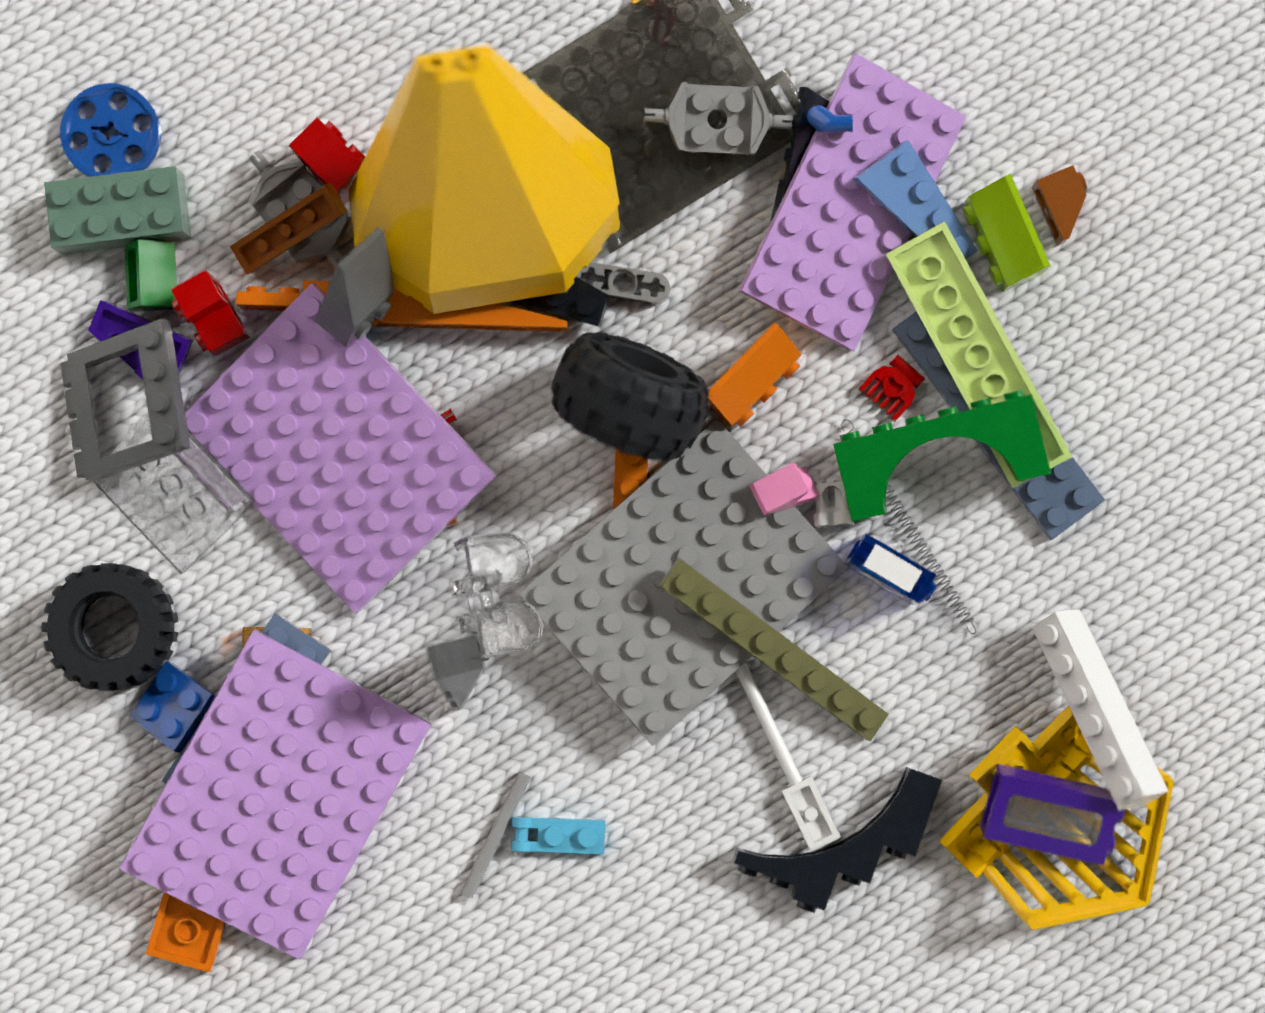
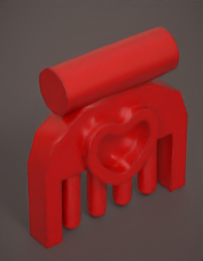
(896, 382)

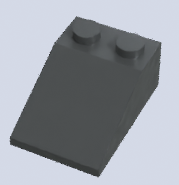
(358, 291)

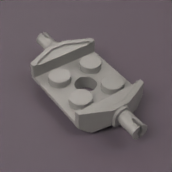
(744, 114)
(284, 187)

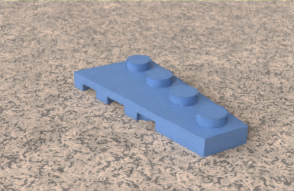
(910, 194)

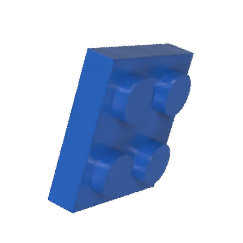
(173, 706)

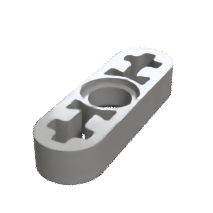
(648, 278)

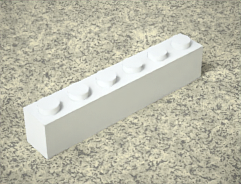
(1099, 709)

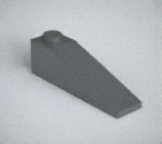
(455, 669)

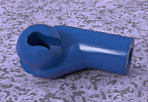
(827, 122)

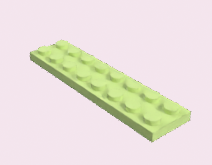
(968, 331)

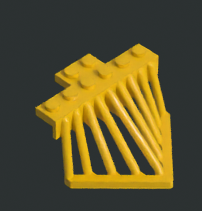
(1061, 754)

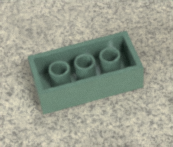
(117, 210)

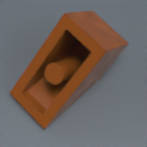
(1060, 201)

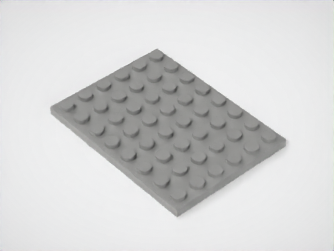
(636, 637)

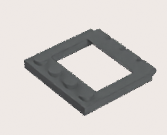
(162, 397)

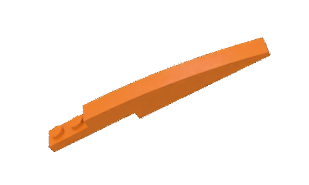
(411, 313)

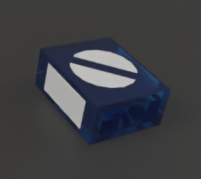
(891, 570)

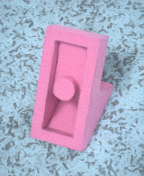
(784, 489)

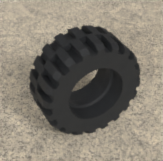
(67, 618)

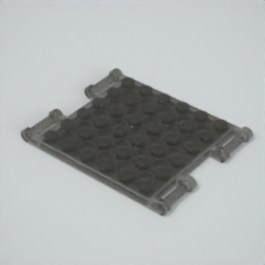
(639, 65)

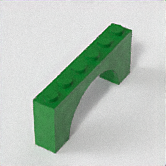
(871, 459)

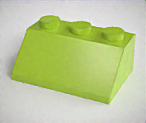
(1005, 234)

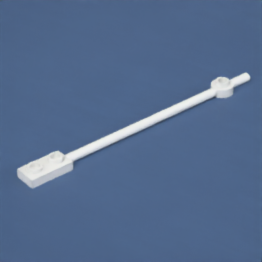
(803, 794)

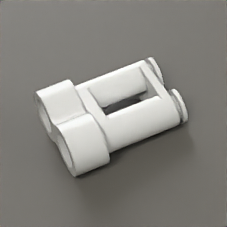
(831, 516)

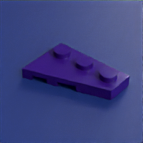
(113, 320)

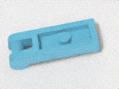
(559, 835)

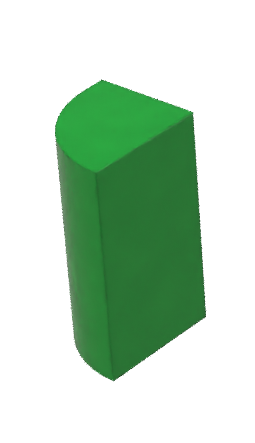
(150, 275)

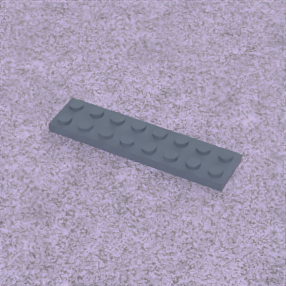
(1051, 499)

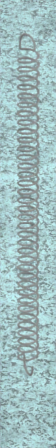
(926, 562)

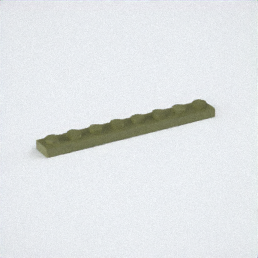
(773, 649)

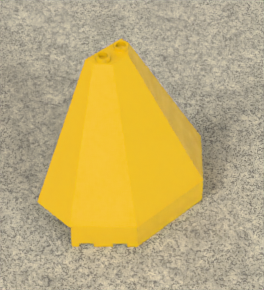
(482, 185)

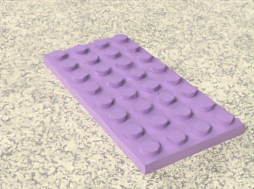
(829, 235)

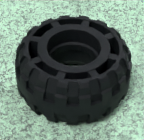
(629, 396)

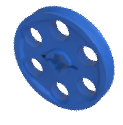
(104, 119)

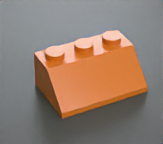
(754, 377)

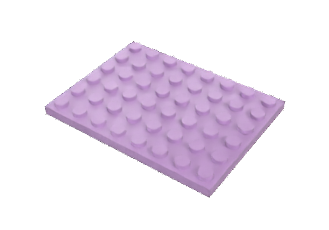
(337, 451)
(275, 795)

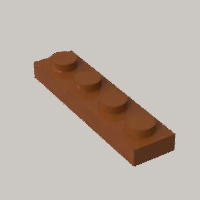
(289, 228)

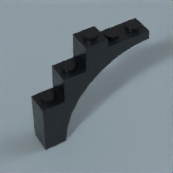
(814, 873)

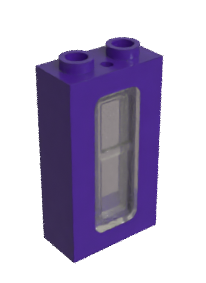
(1050, 814)

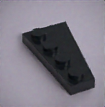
(579, 303)

